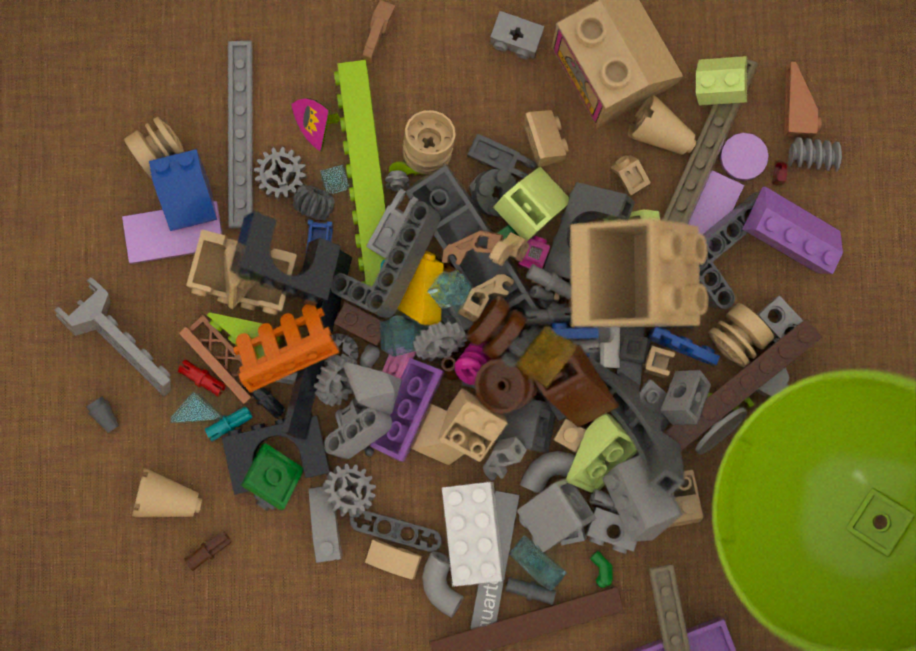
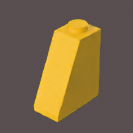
(417, 301)

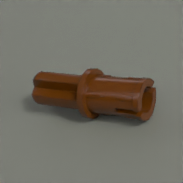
(207, 551)

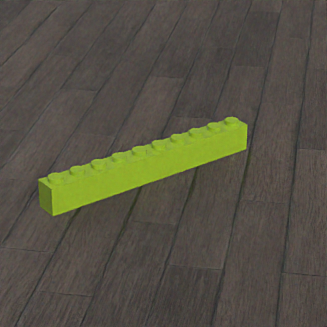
(364, 160)

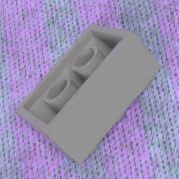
(640, 506)

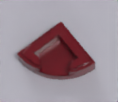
(779, 173)

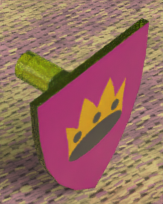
(313, 120)

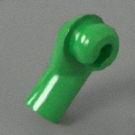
(605, 569)

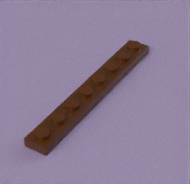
(747, 381)

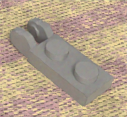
(390, 225)

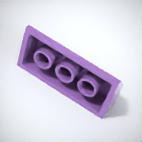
(794, 232)
(413, 399)

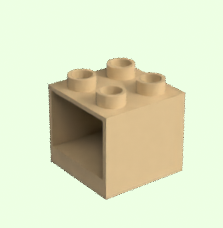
(637, 274)

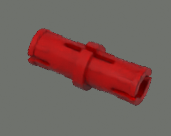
(201, 378)

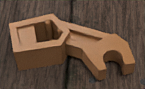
(379, 24)
(461, 247)

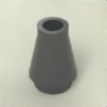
(102, 413)

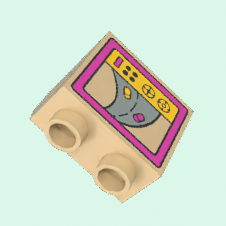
(614, 57)

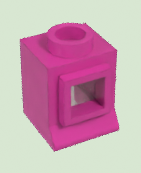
(536, 253)

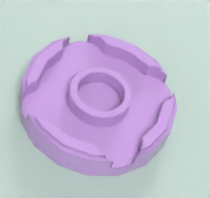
(744, 156)

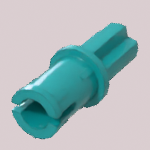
(228, 423)

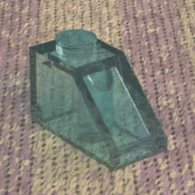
(398, 336)
(538, 563)

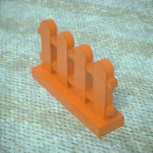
(289, 359)

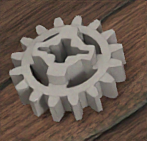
(271, 175)
(439, 341)
(333, 381)
(353, 480)

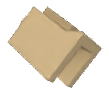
(657, 362)

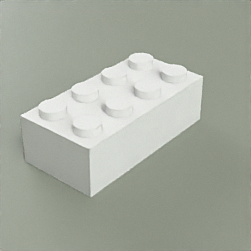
(473, 534)

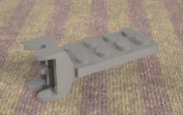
(92, 316)

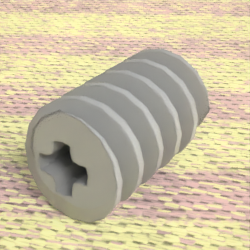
(816, 153)

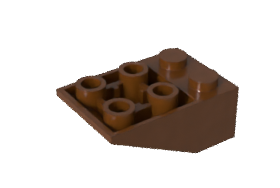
(579, 390)

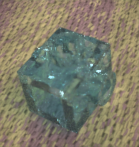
(450, 289)

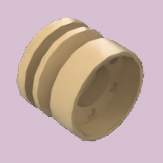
(428, 141)
(156, 145)
(737, 339)

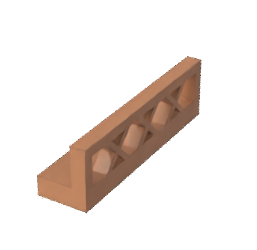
(213, 361)

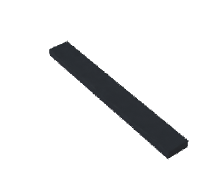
(304, 390)

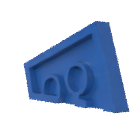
(683, 345)

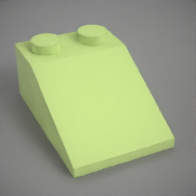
(600, 451)

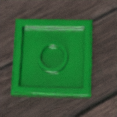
(272, 476)

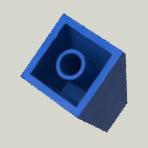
(183, 190)

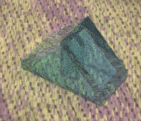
(195, 409)

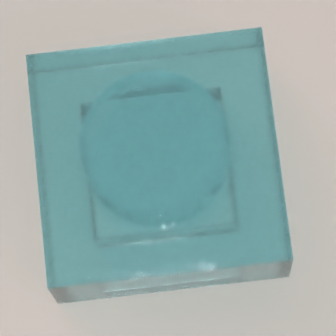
(334, 179)

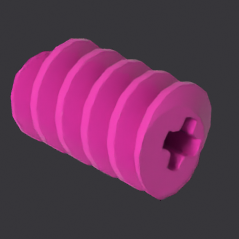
(470, 363)

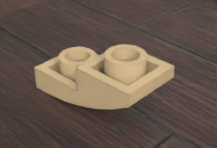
(393, 559)

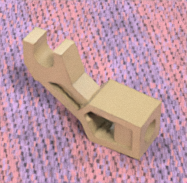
(509, 248)
(491, 287)

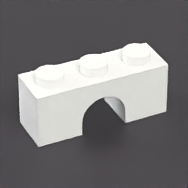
(608, 347)

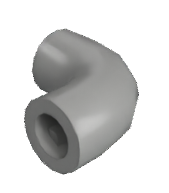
(545, 467)
(436, 584)

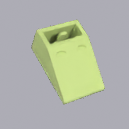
(532, 203)

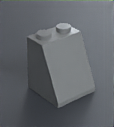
(555, 514)

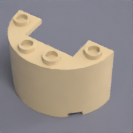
(208, 274)

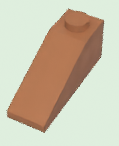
(800, 109)

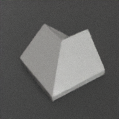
(373, 387)

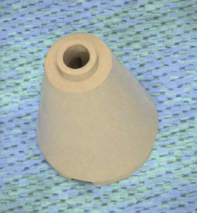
(661, 128)
(164, 498)

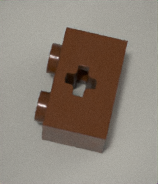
(359, 324)

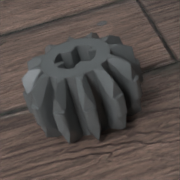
(313, 202)

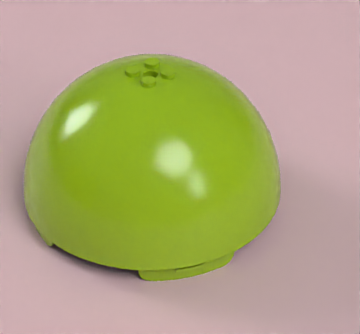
(802, 509)

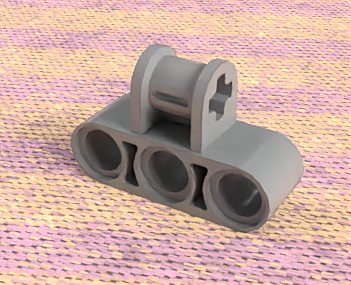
(356, 430)

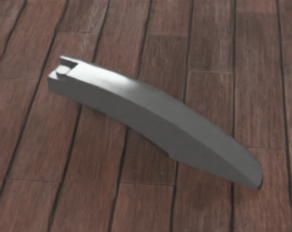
(461, 219)

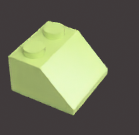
(721, 80)

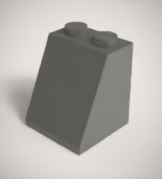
(531, 425)

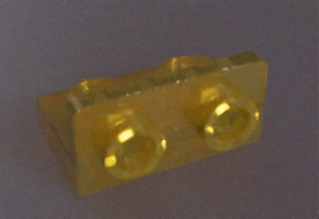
(546, 356)

